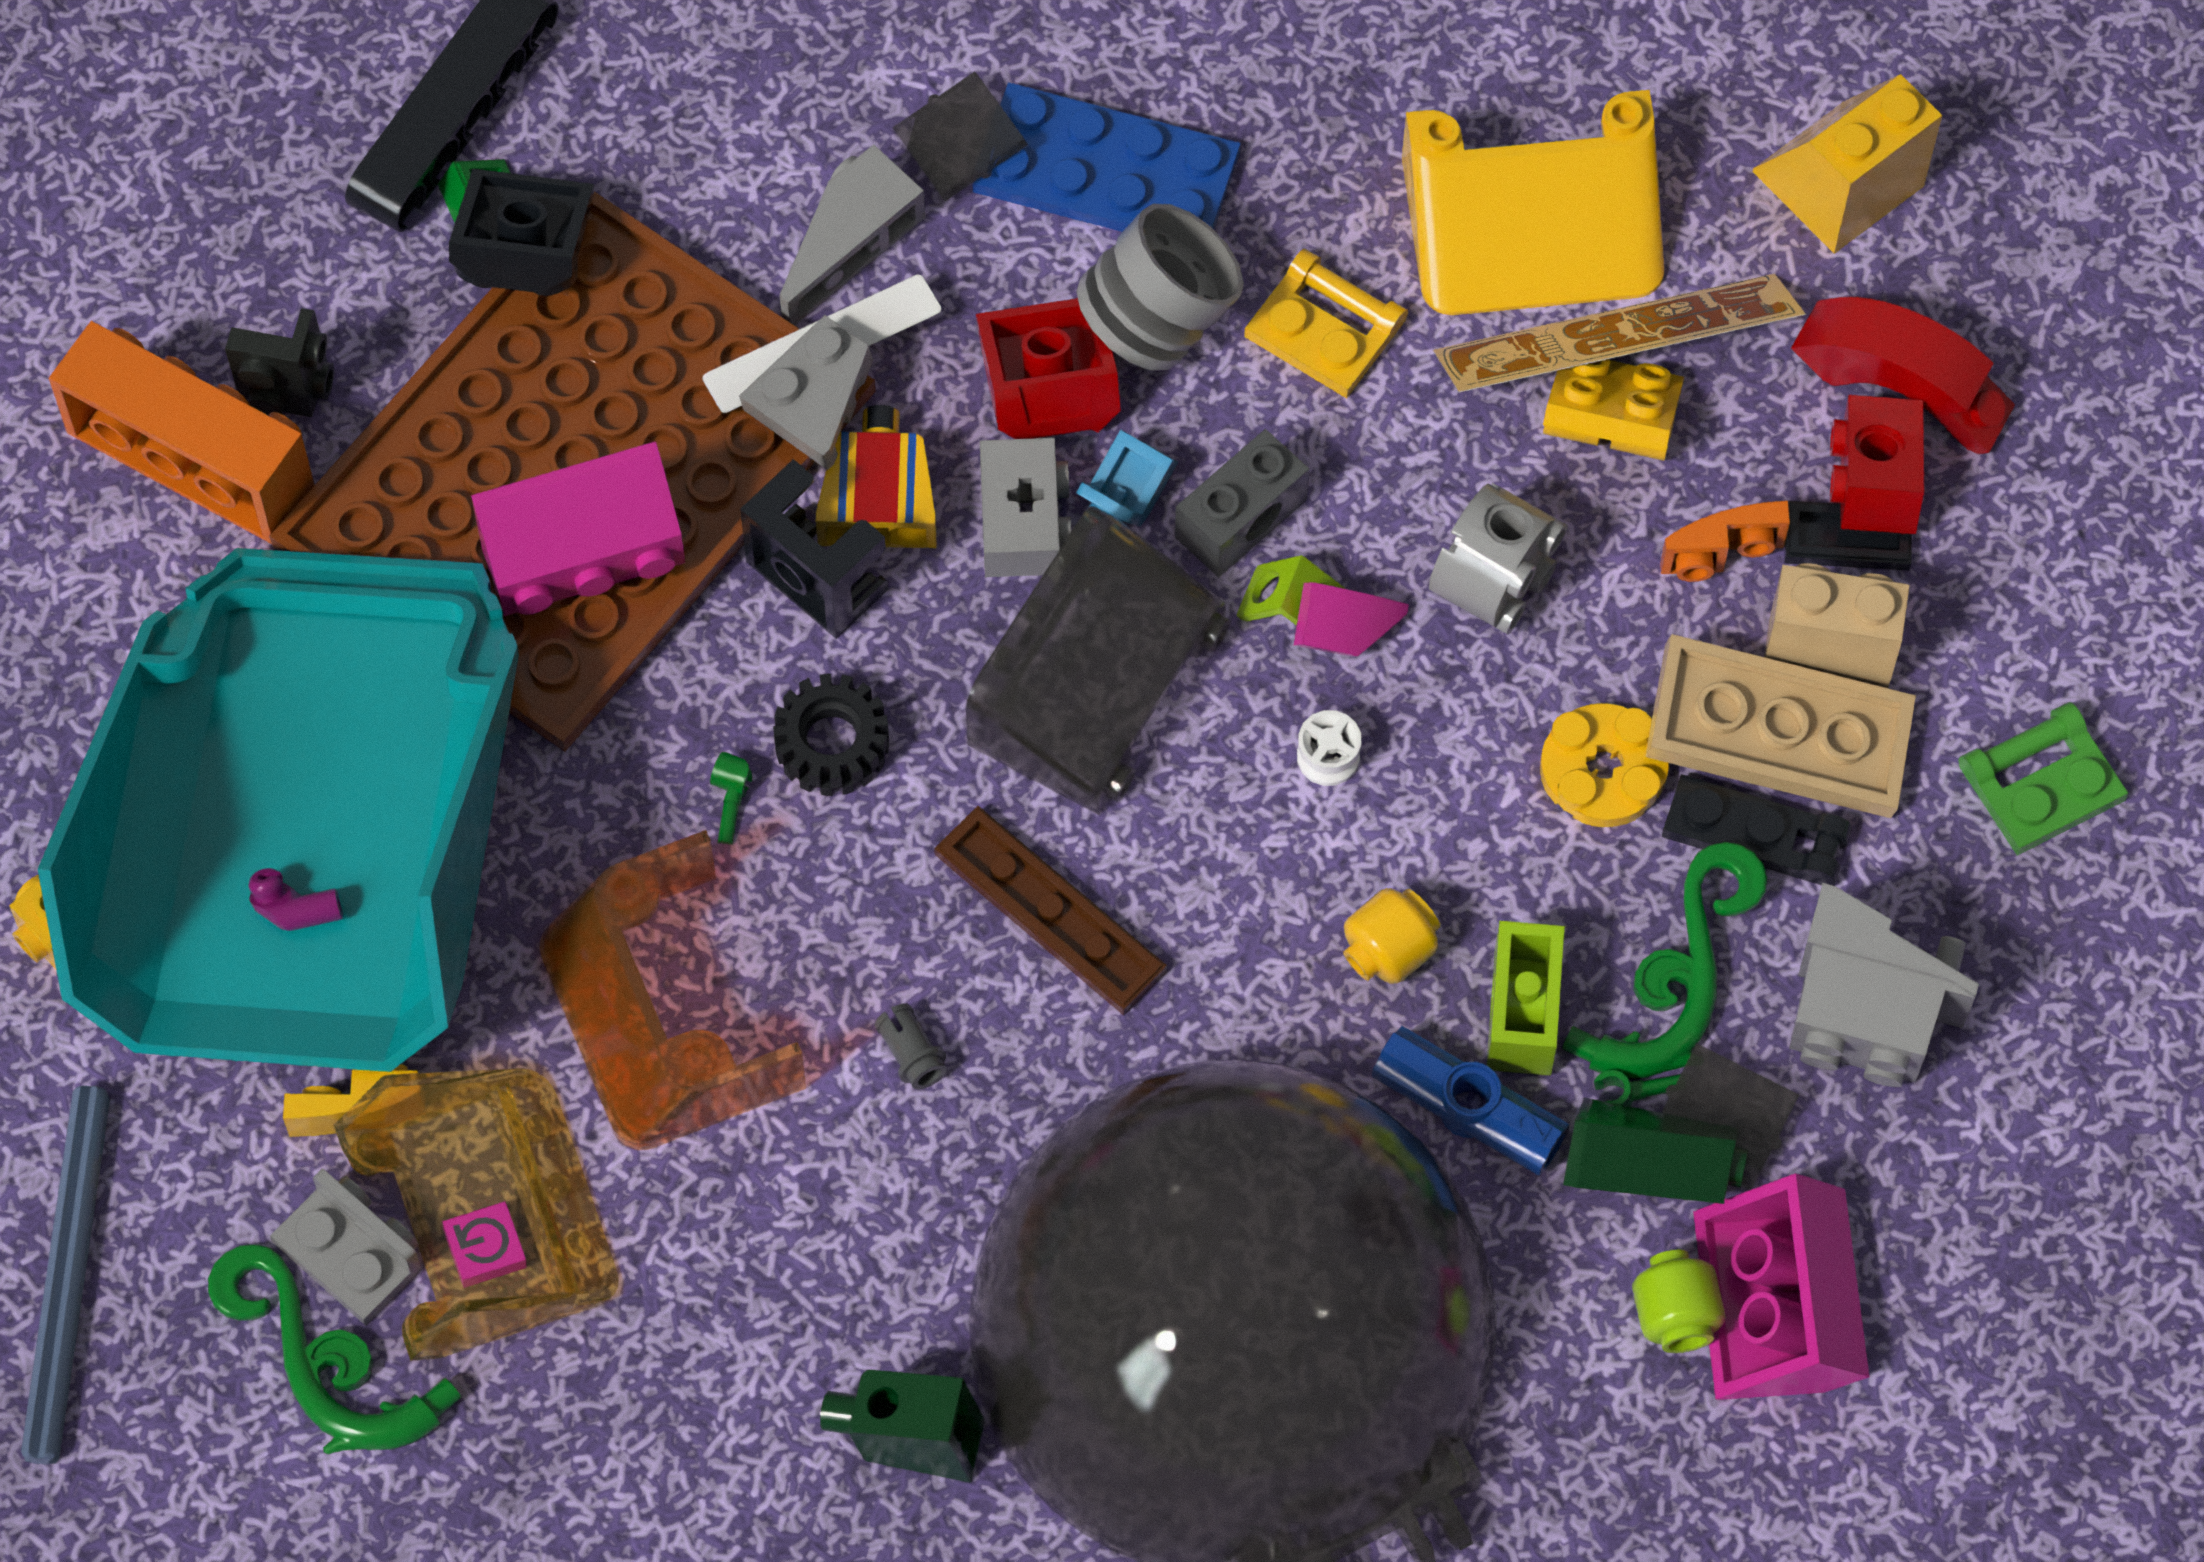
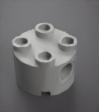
(1497, 556)

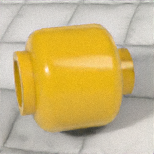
(1391, 935)

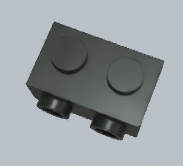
(279, 370)

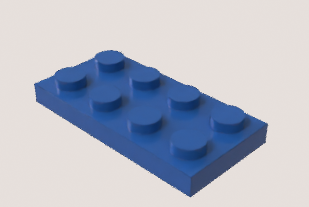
(1106, 162)

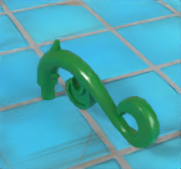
(1666, 966)
(304, 1363)

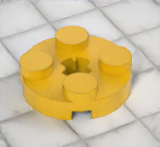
(1576, 740)

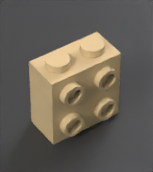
(1837, 622)

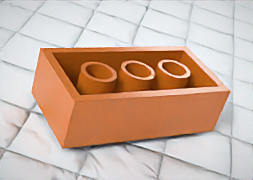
(181, 429)

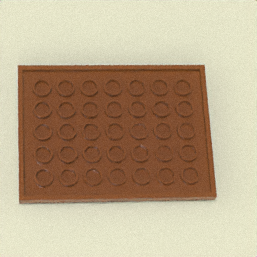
(548, 387)

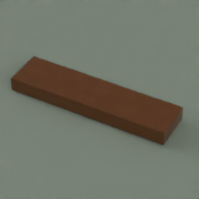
(1050, 910)

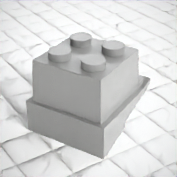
(1873, 993)

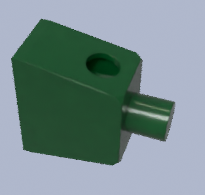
(920, 1426)

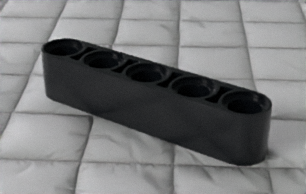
(445, 106)

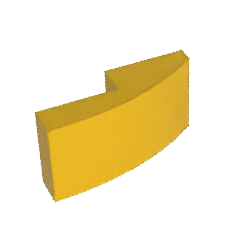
(322, 1106)

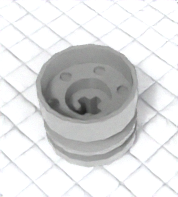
(1160, 287)

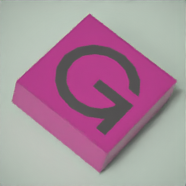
(484, 1244)

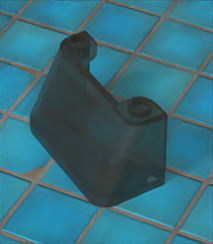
(1090, 661)

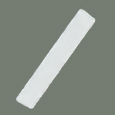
(867, 319)

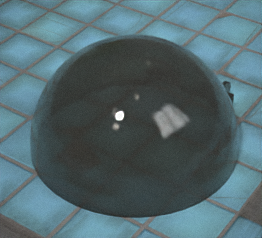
(1236, 1321)

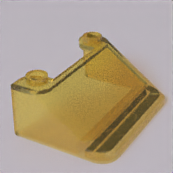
(468, 1145)

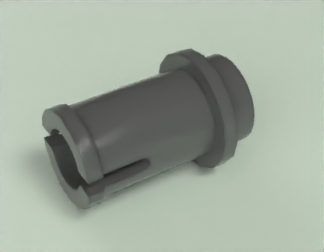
(918, 1059)

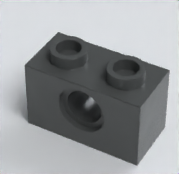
(1241, 502)

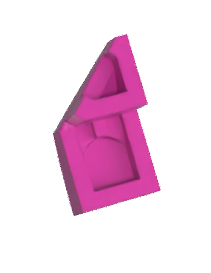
(1343, 619)

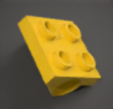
(1615, 403)

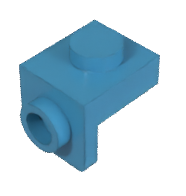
(1129, 479)

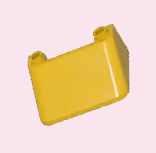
(1535, 217)

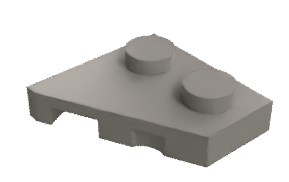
(811, 389)

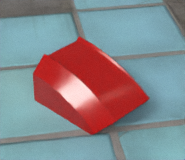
(1047, 370)

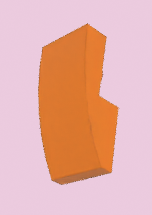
(1703, 546)

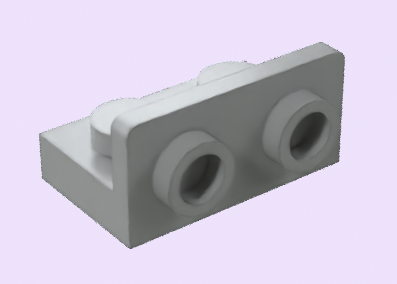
(349, 1246)

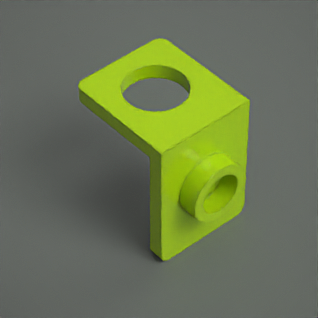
(1287, 595)

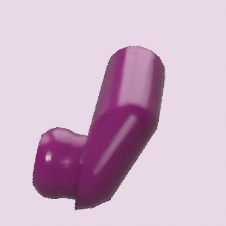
(287, 907)

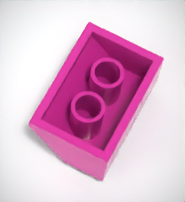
(579, 530)
(1784, 1290)

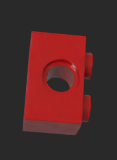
(1880, 464)

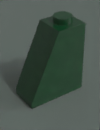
(1652, 1154)

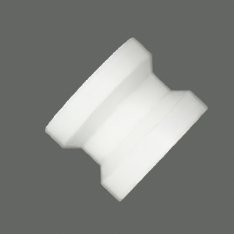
(1332, 734)

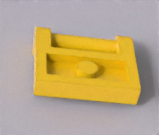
(1317, 340)

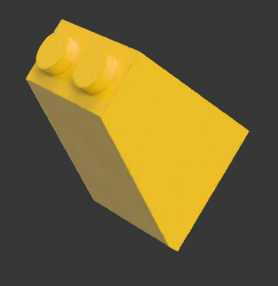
(1856, 161)

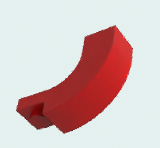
(1909, 353)

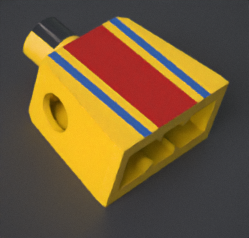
(879, 480)

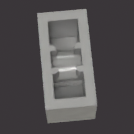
(1016, 474)

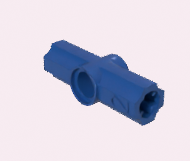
(1504, 1123)

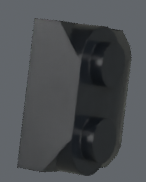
(520, 231)

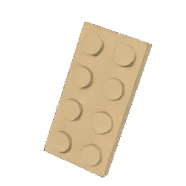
(1781, 726)

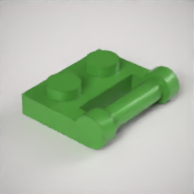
(2053, 796)

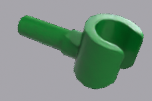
(730, 775)
(1633, 1090)

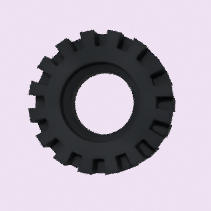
(826, 701)

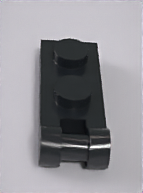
(1715, 814)

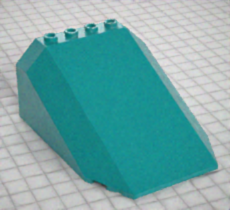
(304, 727)

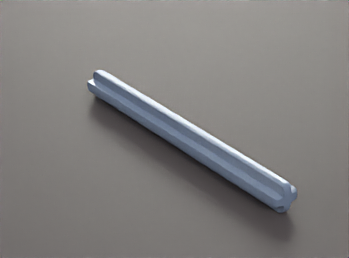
(65, 1276)

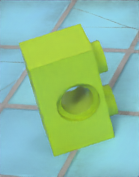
(1525, 998)

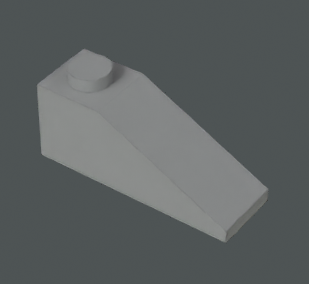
(857, 220)

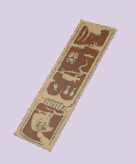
(1618, 332)

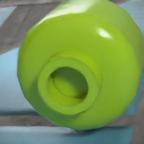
(1678, 1302)

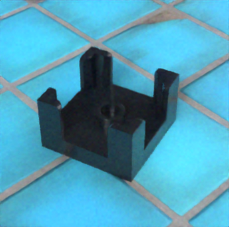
(800, 568)

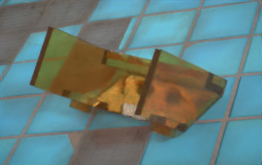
(645, 1082)

